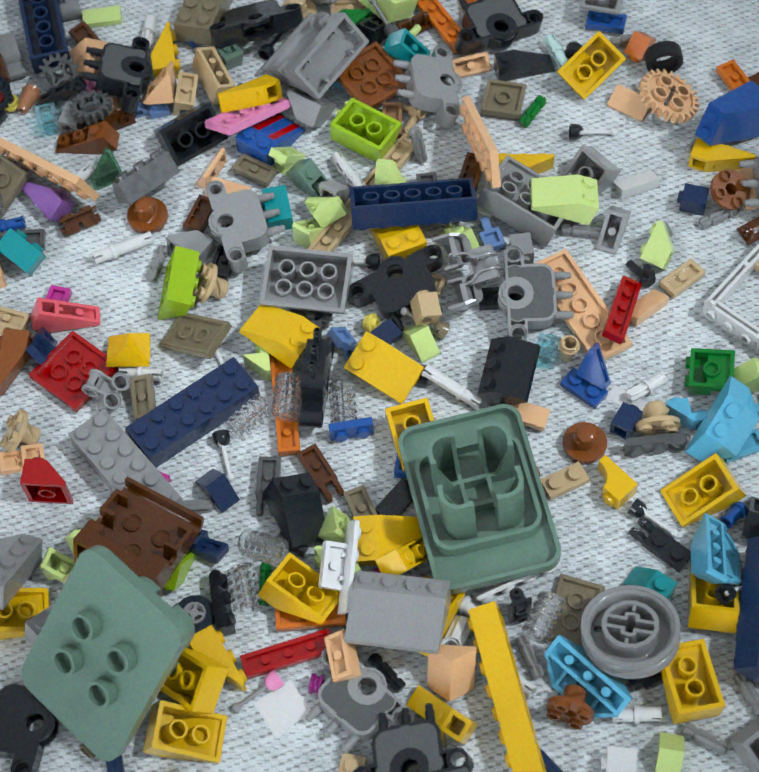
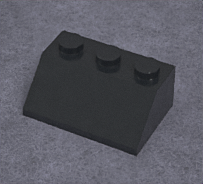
(187, 134)
(508, 371)

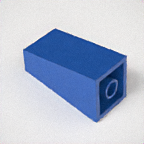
(731, 116)

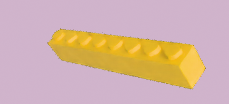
(505, 689)

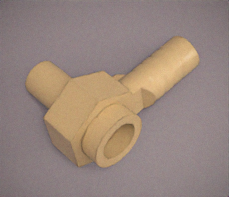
(414, 116)

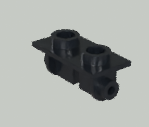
(520, 606)

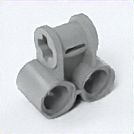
(103, 387)

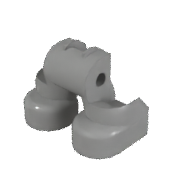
(481, 264)

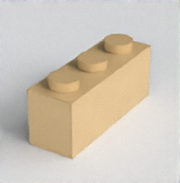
(211, 72)

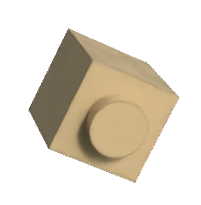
(425, 307)

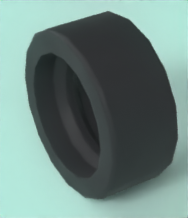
(662, 49)

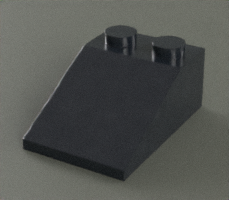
(296, 509)

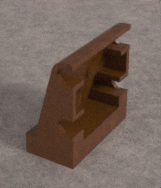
(142, 531)

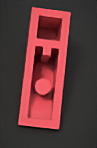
(63, 315)

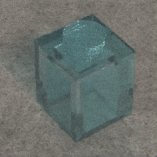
(47, 119)
(548, 351)

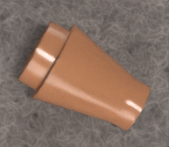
(28, 98)

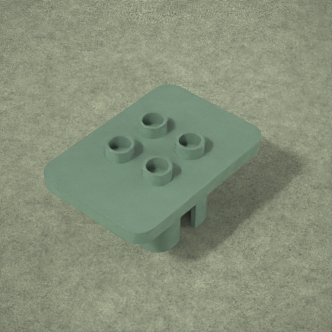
(479, 498)
(105, 652)

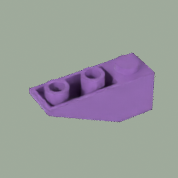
(50, 200)

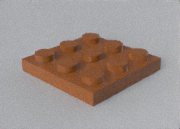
(371, 77)

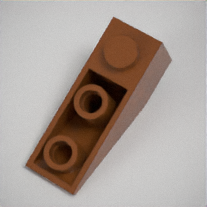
(89, 140)
(12, 355)

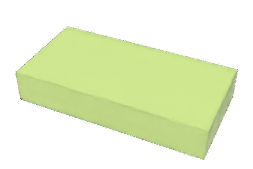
(102, 16)

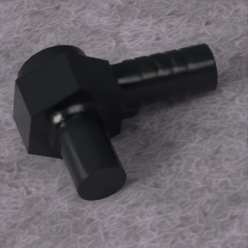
(645, 276)

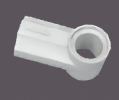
(457, 633)

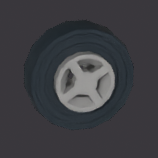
(199, 606)

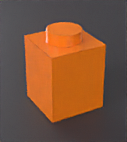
(638, 45)

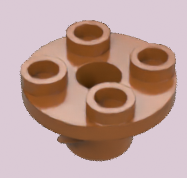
(727, 189)
(147, 215)
(584, 443)
(570, 707)

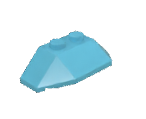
(726, 423)
(715, 553)
(570, 665)

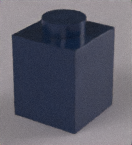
(693, 199)
(625, 420)

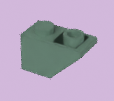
(306, 176)

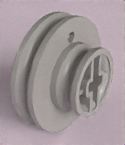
(636, 631)

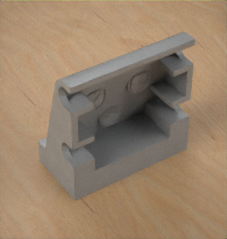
(316, 53)

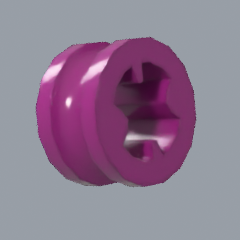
(315, 683)

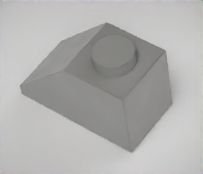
(334, 189)
(613, 229)
(195, 241)

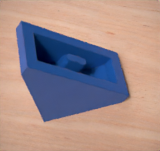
(594, 368)

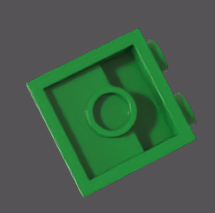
(708, 370)

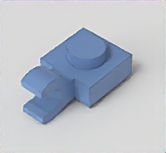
(154, 110)
(490, 235)
(342, 339)

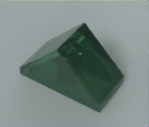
(106, 170)

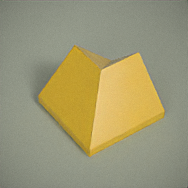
(129, 350)

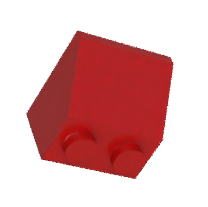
(44, 483)

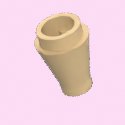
(568, 348)

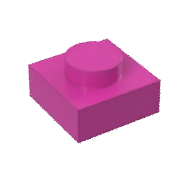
(59, 293)

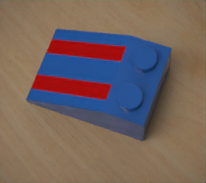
(266, 134)

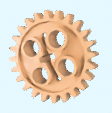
(656, 88)

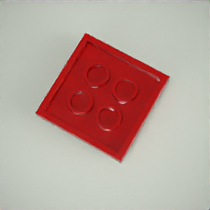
(68, 370)

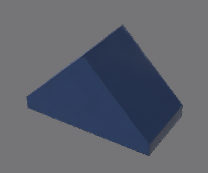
(218, 489)

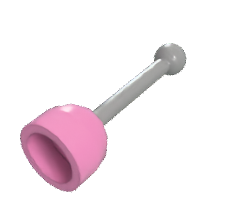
(271, 682)

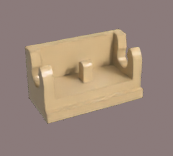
(185, 92)

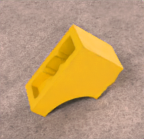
(618, 485)

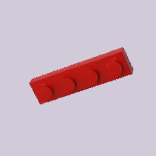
(621, 310)
(284, 654)

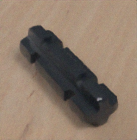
(390, 675)

